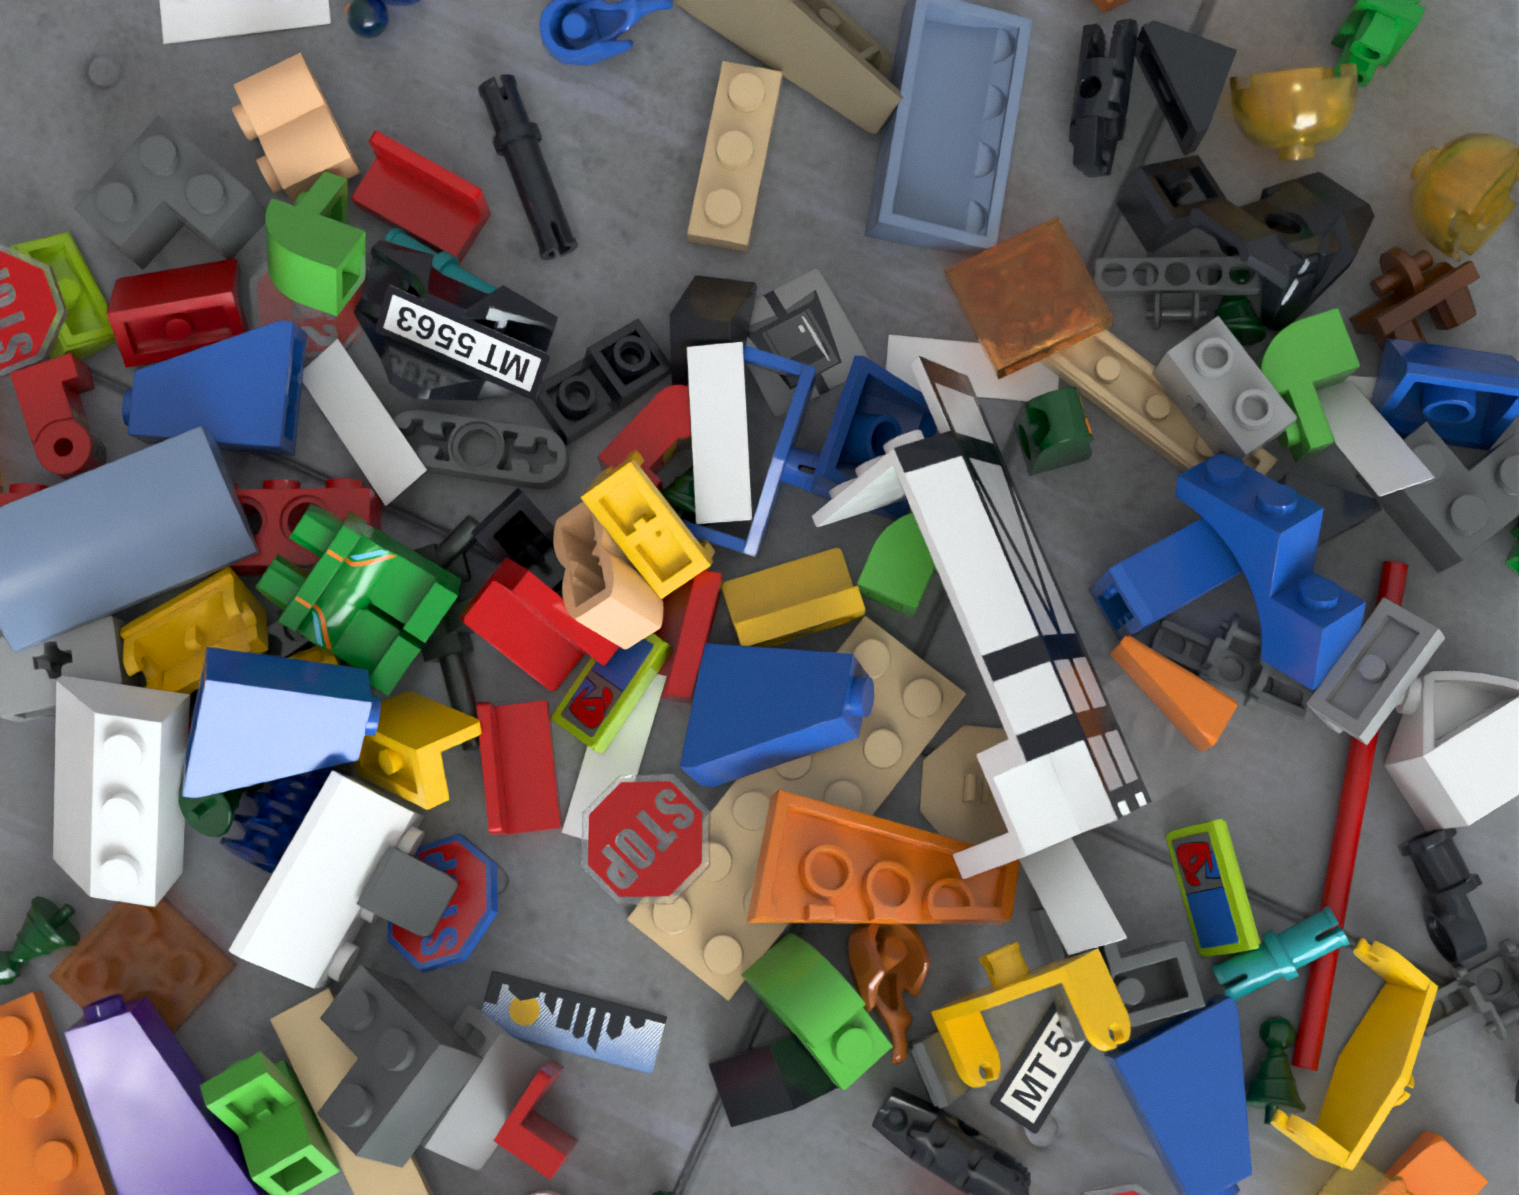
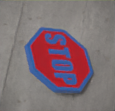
(467, 913)

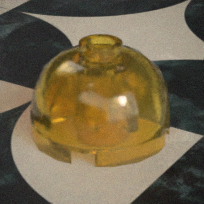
(1294, 108)
(1464, 191)

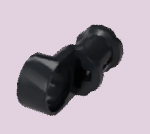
(1447, 881)

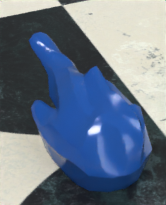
(589, 29)

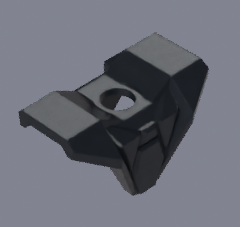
(1293, 266)
(421, 374)

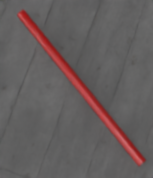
(1342, 862)

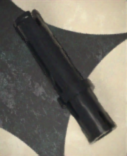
(519, 144)

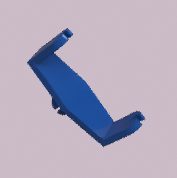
(786, 457)

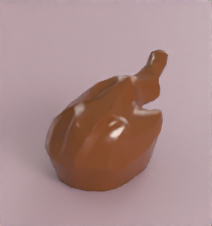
(882, 965)

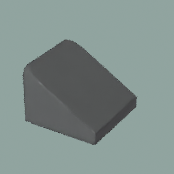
(408, 892)
(936, 1069)

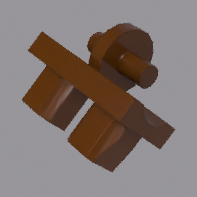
(1438, 290)

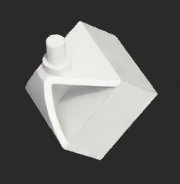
(1456, 747)

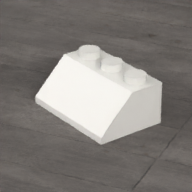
(119, 788)
(309, 905)

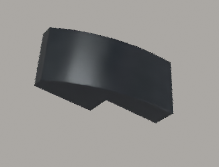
(602, 382)

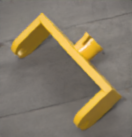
(1086, 985)
(1372, 1064)

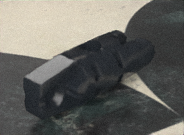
(1102, 96)
(949, 1147)

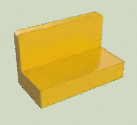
(793, 600)
(409, 745)

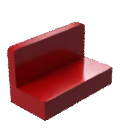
(421, 198)
(175, 311)
(532, 626)
(687, 626)
(519, 768)
(532, 1135)

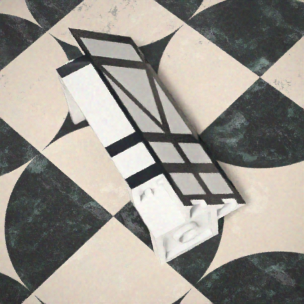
(1064, 748)

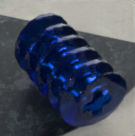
(277, 816)

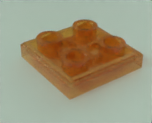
(1028, 298)
(145, 954)

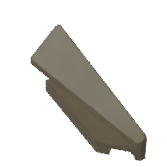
(813, 48)

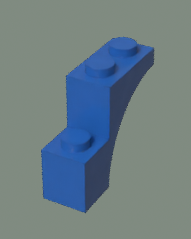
(1275, 541)

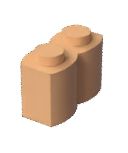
(293, 126)
(602, 583)

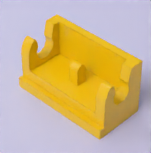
(646, 526)
(173, 637)

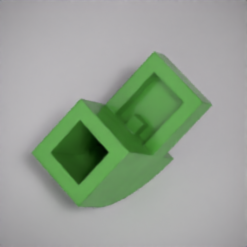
(313, 248)
(1300, 362)
(898, 567)
(819, 1008)
(274, 1124)

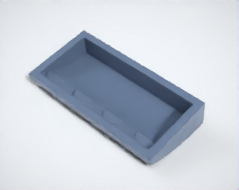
(954, 130)
(118, 537)

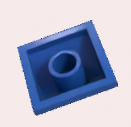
(1457, 391)
(868, 415)

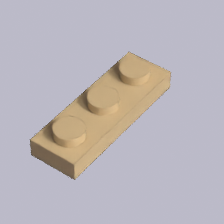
(735, 156)

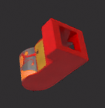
(655, 432)

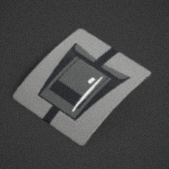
(806, 326)

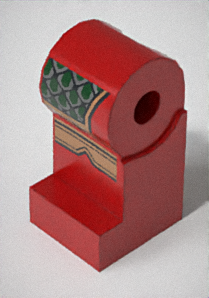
(57, 417)

